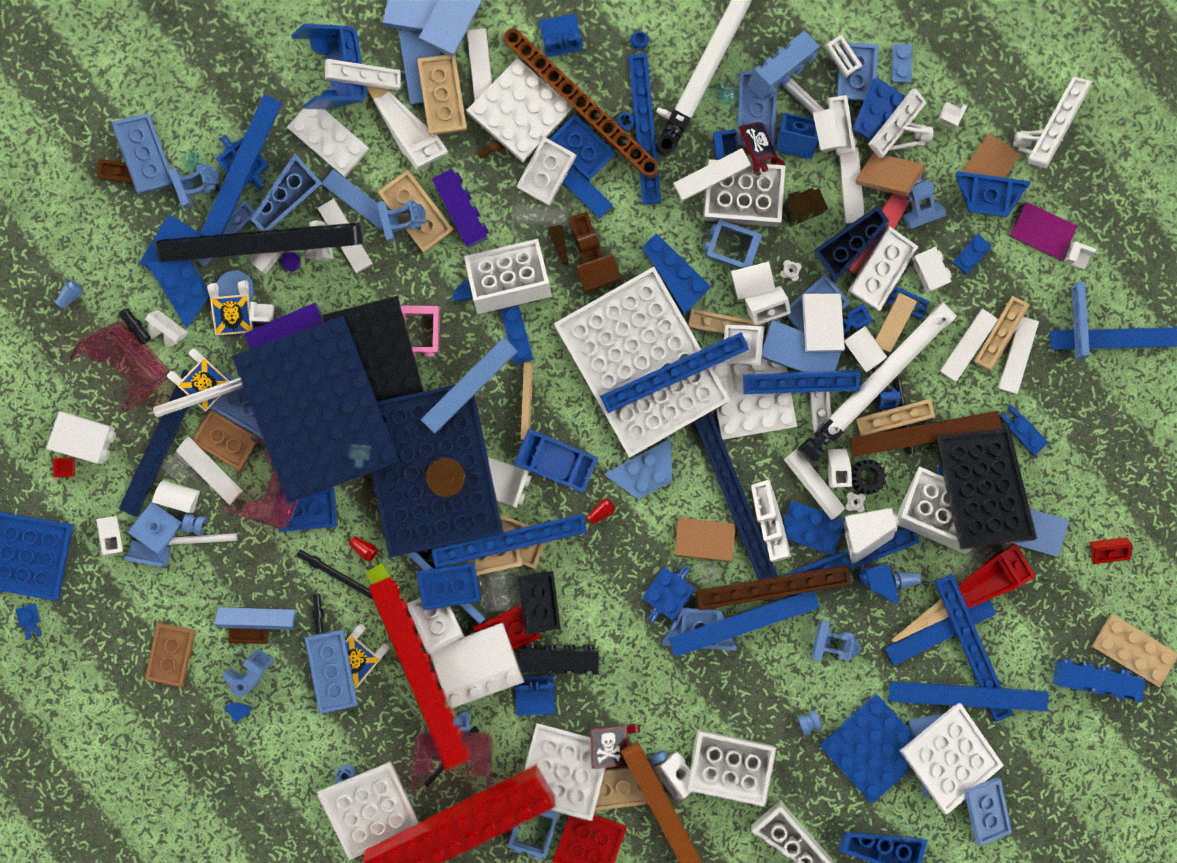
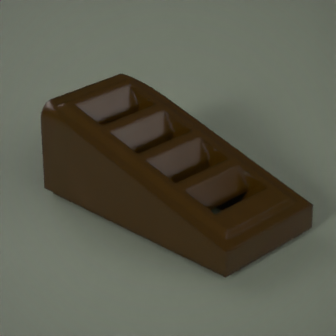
(558, 239)

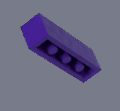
(460, 209)
(284, 326)

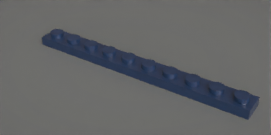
(735, 497)

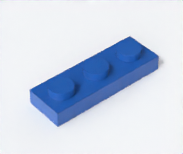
(517, 334)

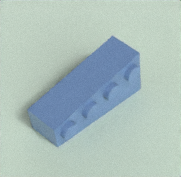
(783, 65)
(286, 193)

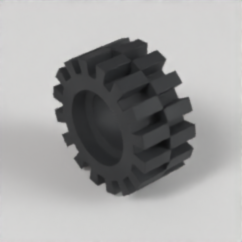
(879, 477)

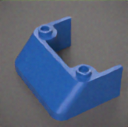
(337, 44)

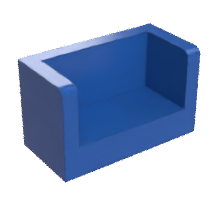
(724, 143)

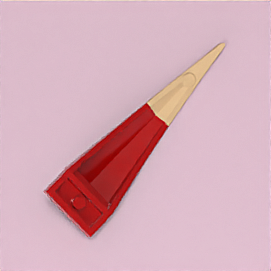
(995, 577)

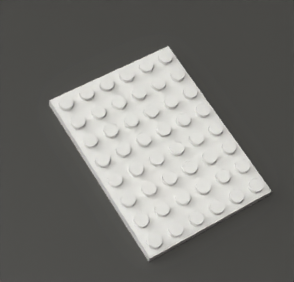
(628, 337)

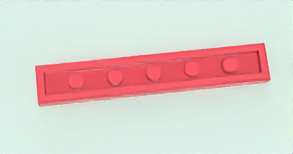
(893, 211)

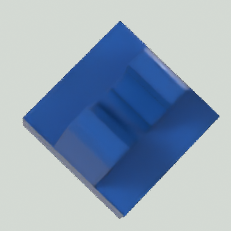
(889, 400)

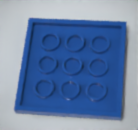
(33, 555)
(870, 747)

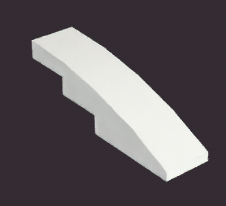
(771, 521)

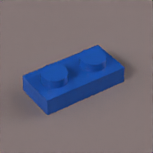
(972, 254)

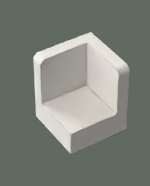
(951, 115)
(1078, 254)
(261, 313)

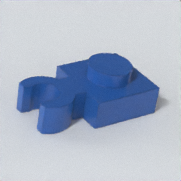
(858, 318)
(28, 617)

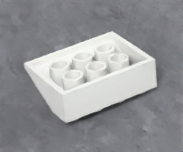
(747, 197)
(508, 276)
(928, 510)
(477, 666)
(731, 767)

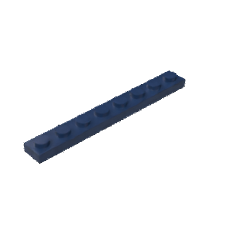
(154, 456)

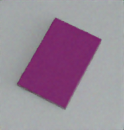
(1043, 231)

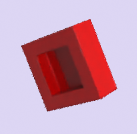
(63, 467)

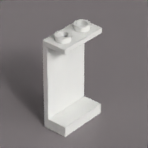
(509, 482)

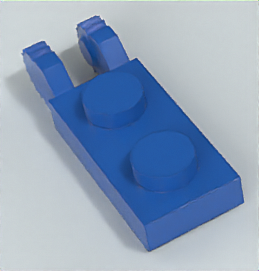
(1024, 431)

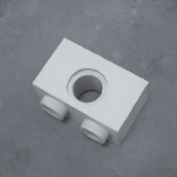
(666, 772)

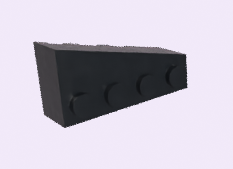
(560, 659)

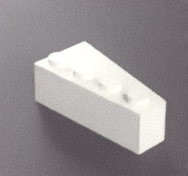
(789, 836)

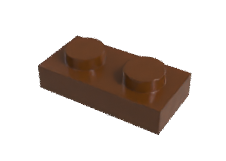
(113, 171)

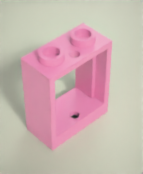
(426, 311)

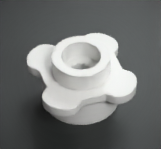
(791, 265)
(850, 502)

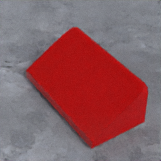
(1110, 550)

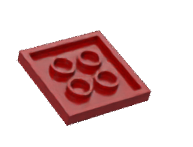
(589, 840)

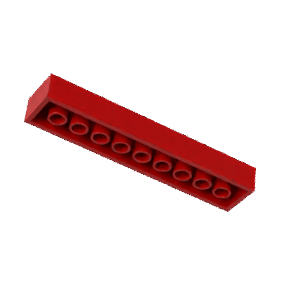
(418, 673)
(468, 822)

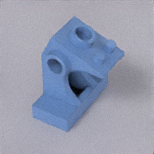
(185, 187)
(933, 210)
(390, 218)
(849, 648)
(257, 666)

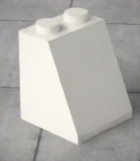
(81, 437)
(868, 532)

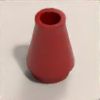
(601, 511)
(364, 549)

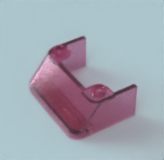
(129, 357)
(274, 506)
(425, 751)

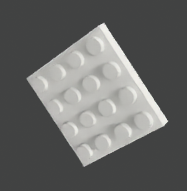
(519, 110)
(752, 412)
(951, 757)
(567, 767)
(368, 809)

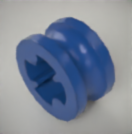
(631, 121)

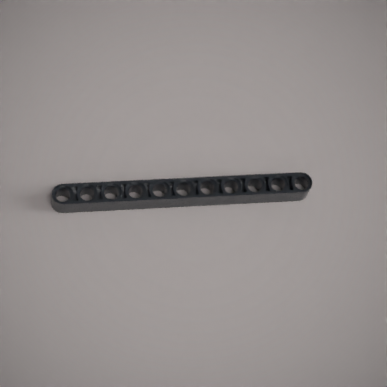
(259, 242)

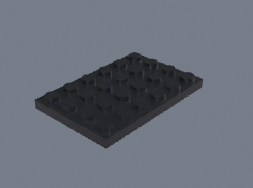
(383, 347)
(985, 488)

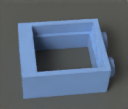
(756, 237)
(535, 851)

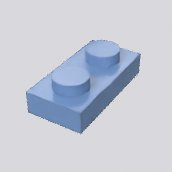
(901, 63)

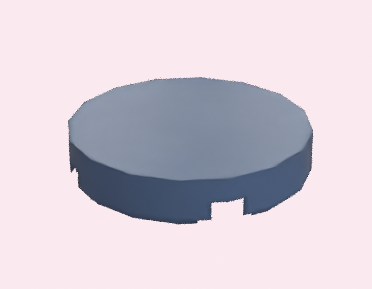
(229, 283)

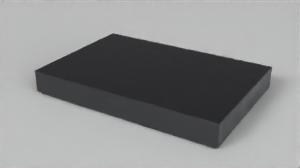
(539, 602)

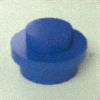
(639, 40)

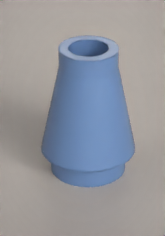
(69, 293)
(905, 579)

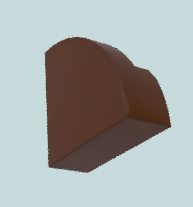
(496, 146)

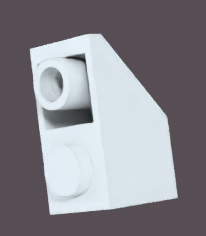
(839, 468)
(109, 536)

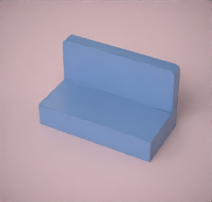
(143, 554)

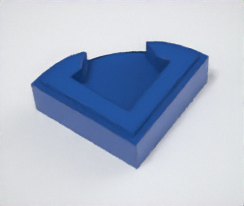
(463, 292)
(238, 710)

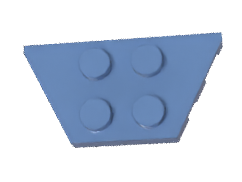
(645, 471)
(694, 618)

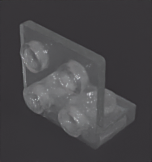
(500, 589)

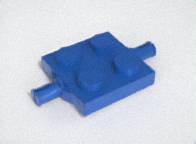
(228, 156)
(668, 593)

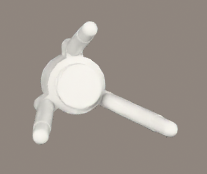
(922, 133)
(1025, 138)

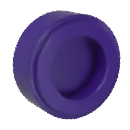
(291, 261)

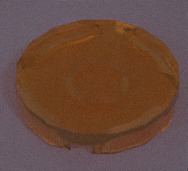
(445, 477)

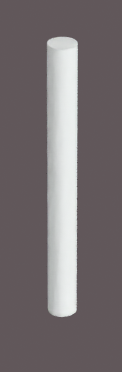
(203, 539)

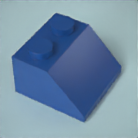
(797, 136)
(880, 581)

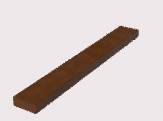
(922, 433)
(773, 587)

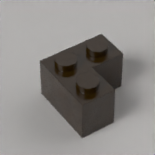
(804, 206)

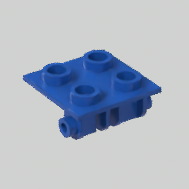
(561, 35)
(535, 695)

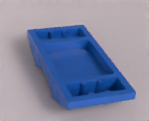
(556, 460)

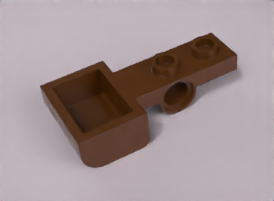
(597, 269)

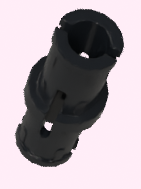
(134, 326)

